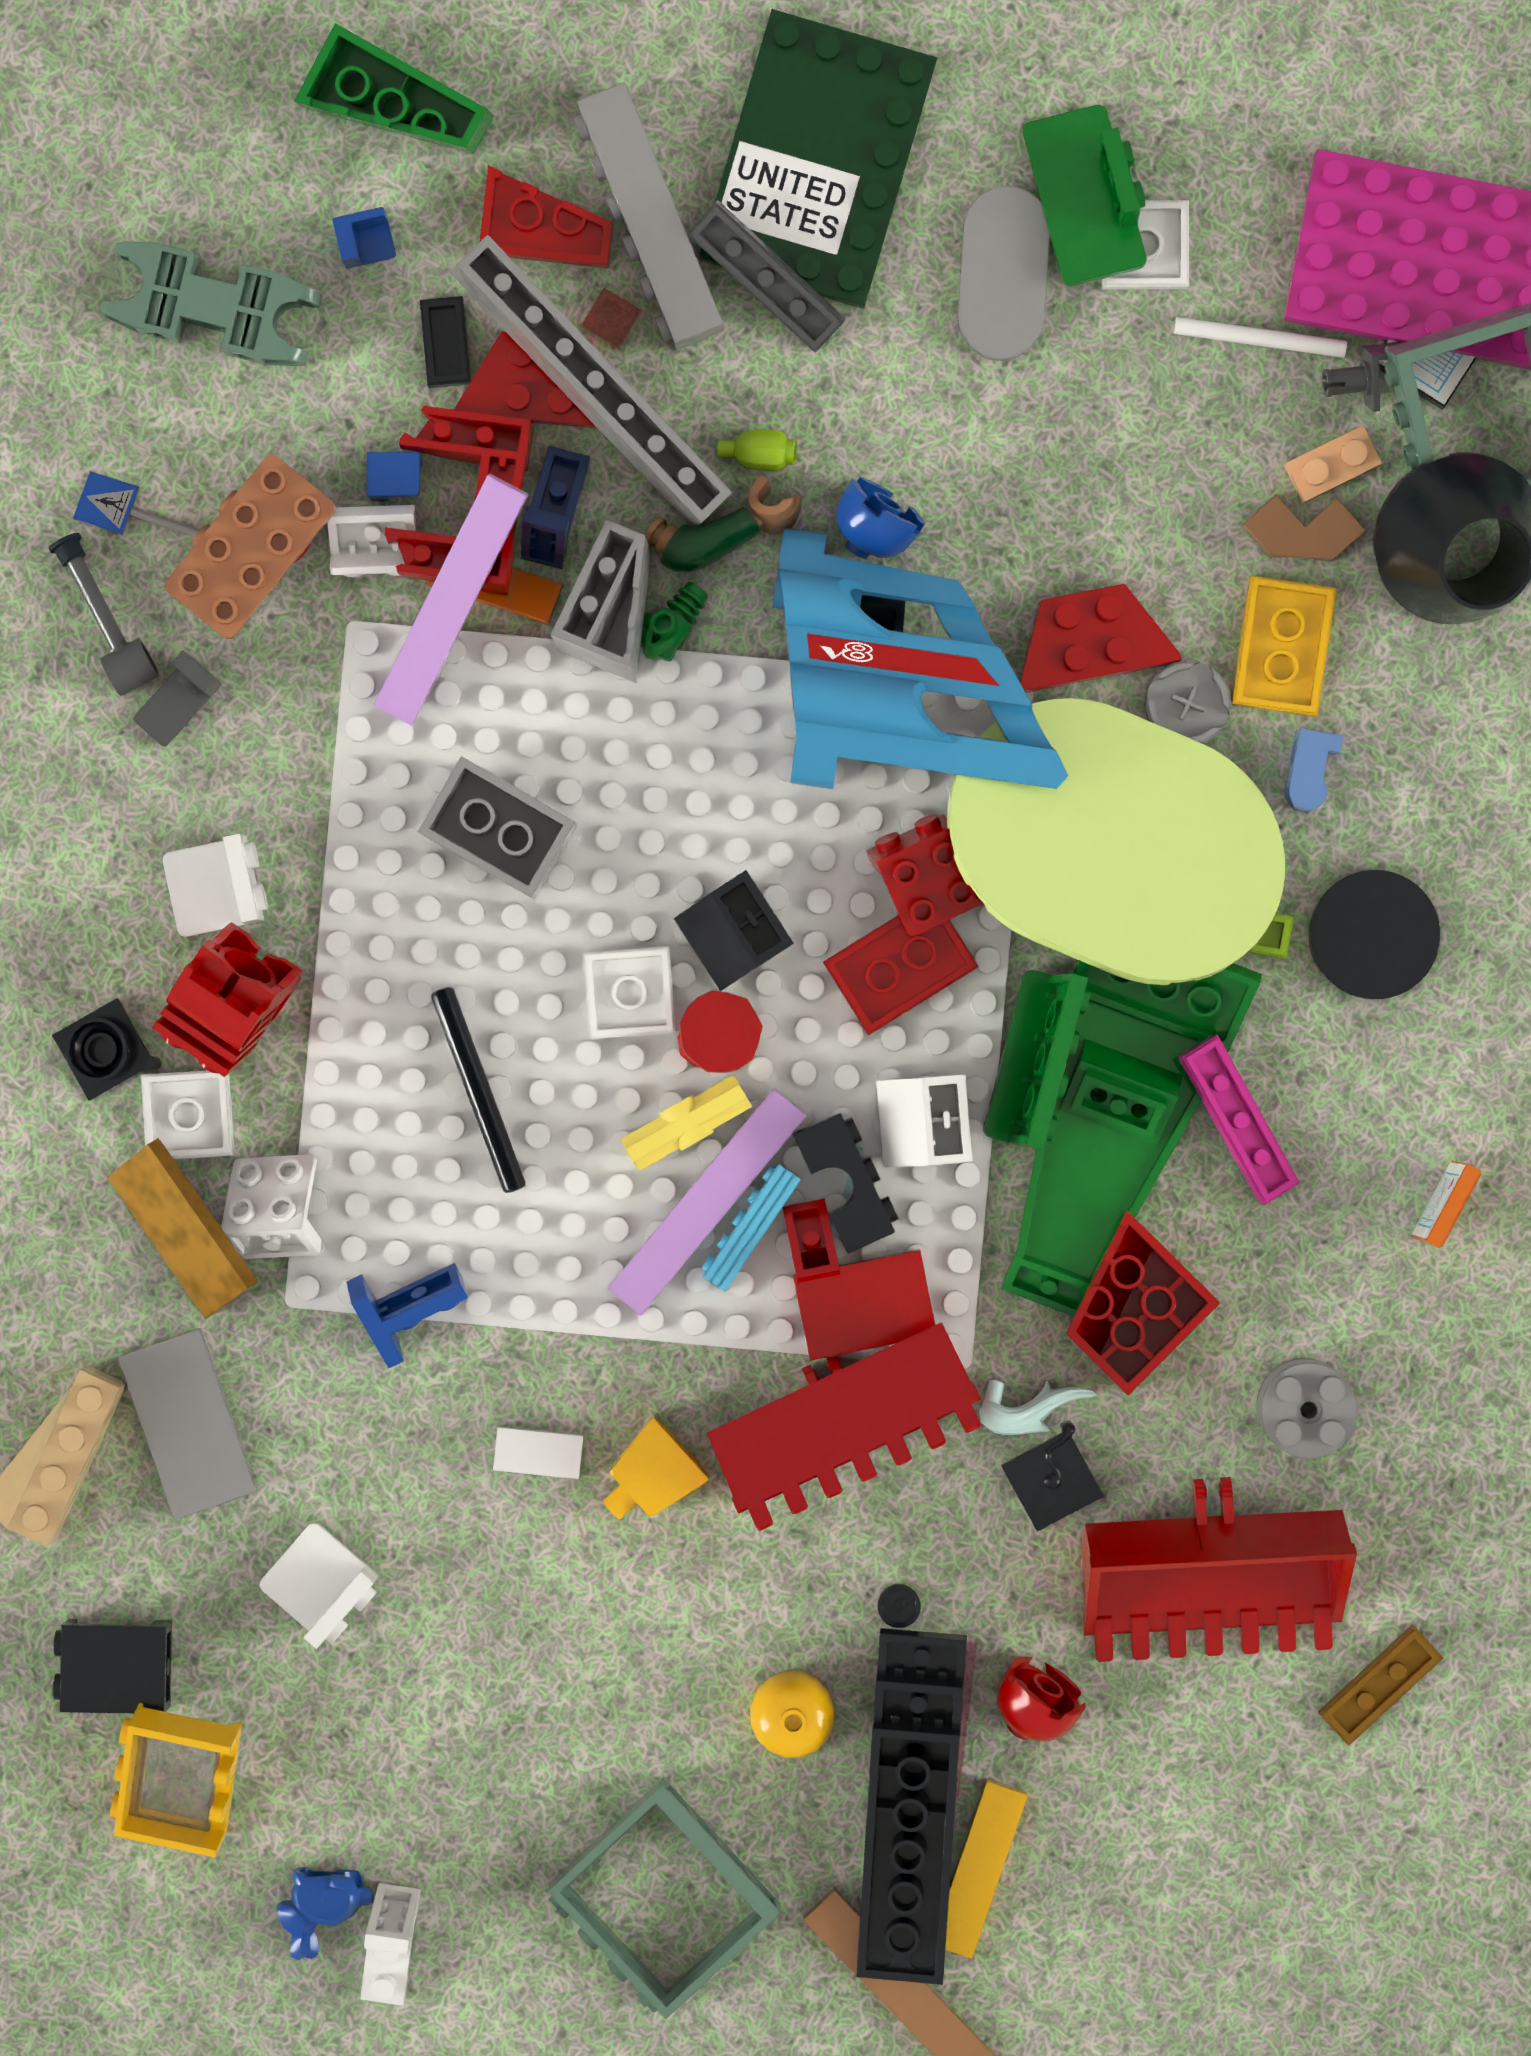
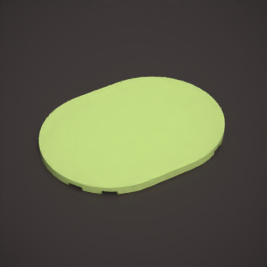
(1138, 863)

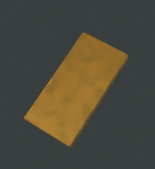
(182, 1228)

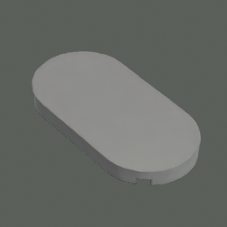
(1003, 273)

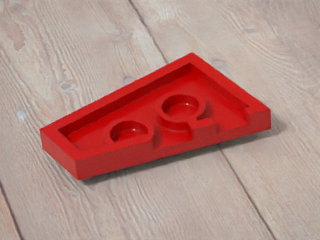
(540, 226)

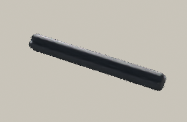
(478, 1089)

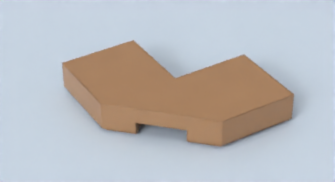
(1285, 536)

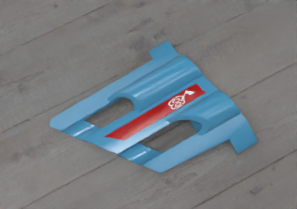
(864, 684)

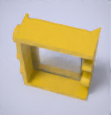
(175, 1780)

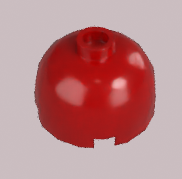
(1038, 1703)

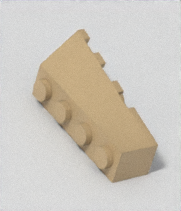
(52, 1464)

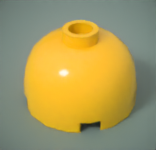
(792, 1714)

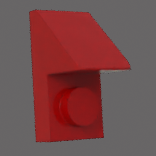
(811, 1240)

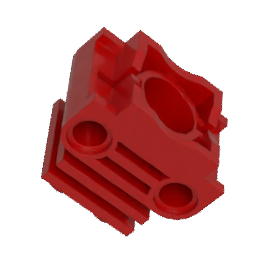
(226, 1000)

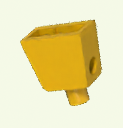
(653, 1472)

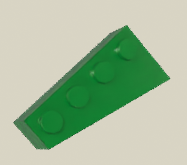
(381, 91)

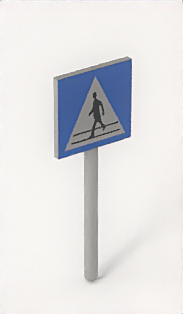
(110, 503)

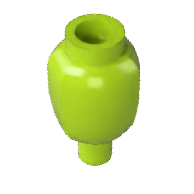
(760, 450)

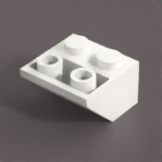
(924, 1121)

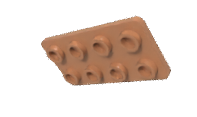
(249, 546)

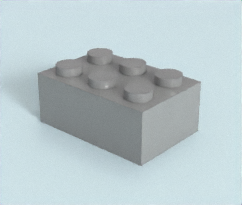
(497, 827)

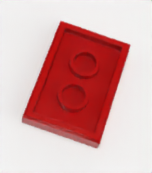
(896, 971)
(865, 1305)

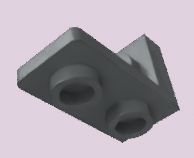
(177, 699)

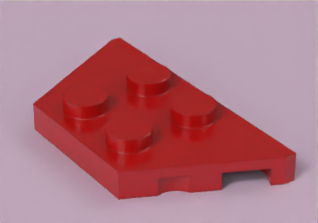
(517, 387)
(1092, 638)

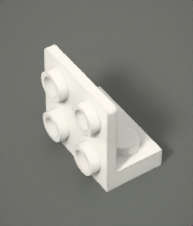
(270, 1207)

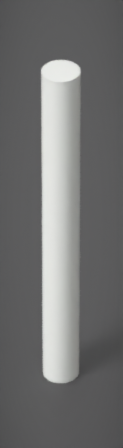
(1260, 337)

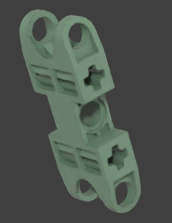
(177, 296)

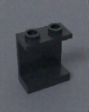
(113, 1667)

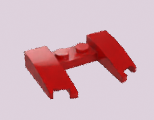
(500, 448)

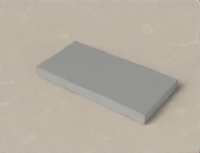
(187, 1424)

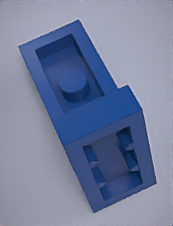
(404, 1307)

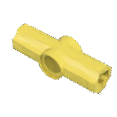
(686, 1122)

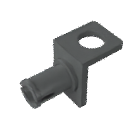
(1359, 378)

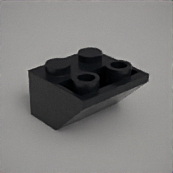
(733, 930)

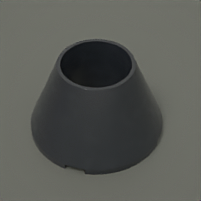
(1426, 515)

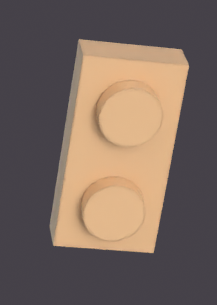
(1333, 464)

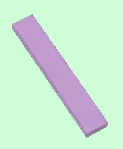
(450, 599)
(707, 1202)

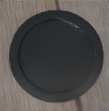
(899, 1606)

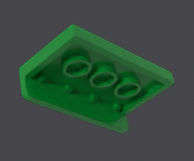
(1035, 1058)

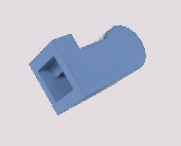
(1305, 782)

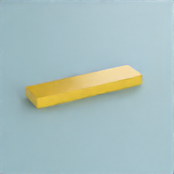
(981, 1864)

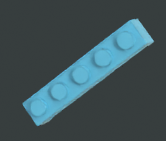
(750, 1226)

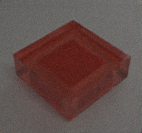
(611, 318)

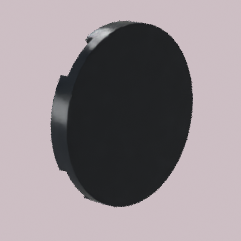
(1374, 934)

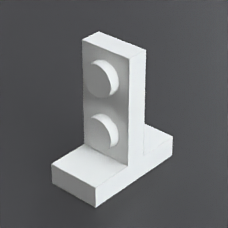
(389, 1943)

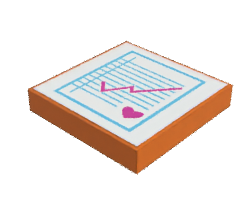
(1446, 1204)

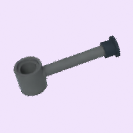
(127, 663)

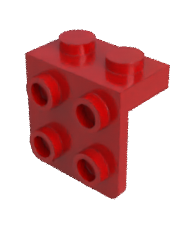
(923, 875)

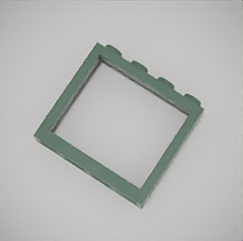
(1400, 374)
(622, 1960)

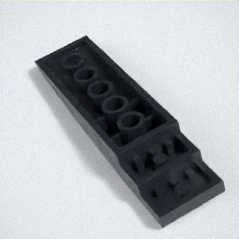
(911, 1806)

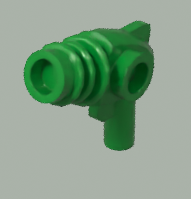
(670, 626)

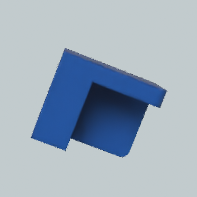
(364, 237)
(393, 475)

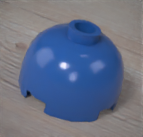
(875, 521)

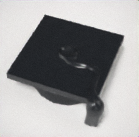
(104, 1049)
(1052, 1479)

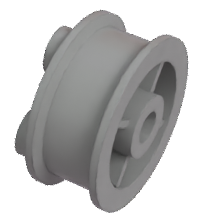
(1326, 1424)

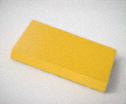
(1283, 646)

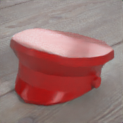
(719, 1032)

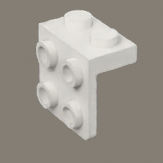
(214, 885)
(319, 1583)

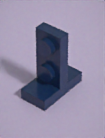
(553, 507)

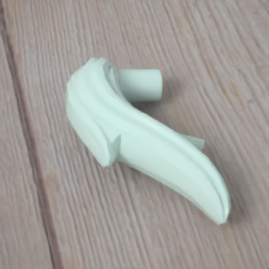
(1027, 1417)

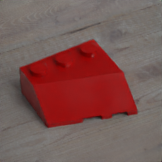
(1137, 1307)

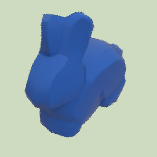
(322, 1900)

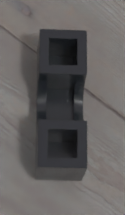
(865, 1215)

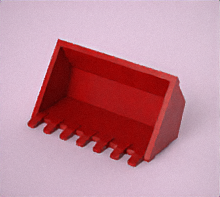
(843, 1421)
(1215, 1576)

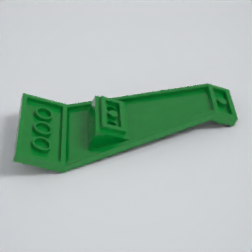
(1103, 1146)

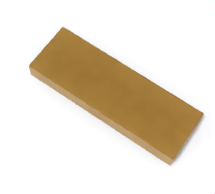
(1380, 1685)

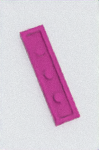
(1238, 1119)

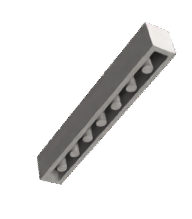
(590, 381)

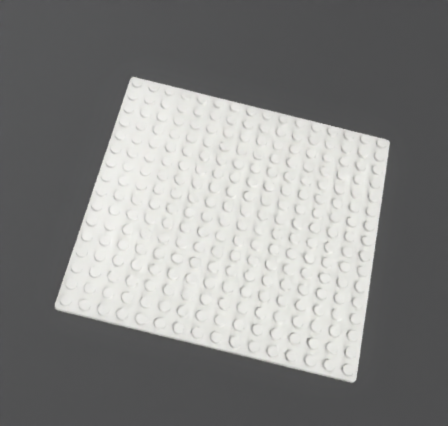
(670, 800)

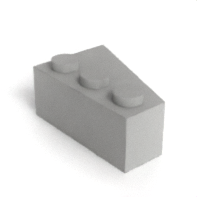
(608, 603)

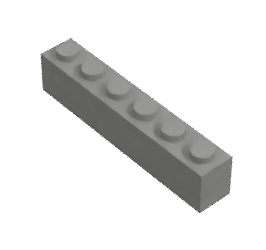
(649, 215)

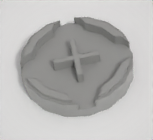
(1189, 700)

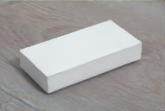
(538, 1452)

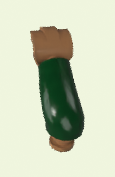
(700, 546)

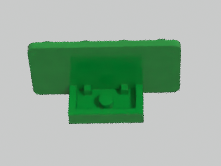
(1087, 194)

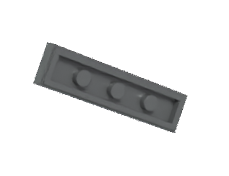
(766, 276)

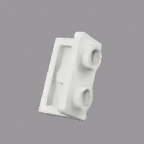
(360, 541)

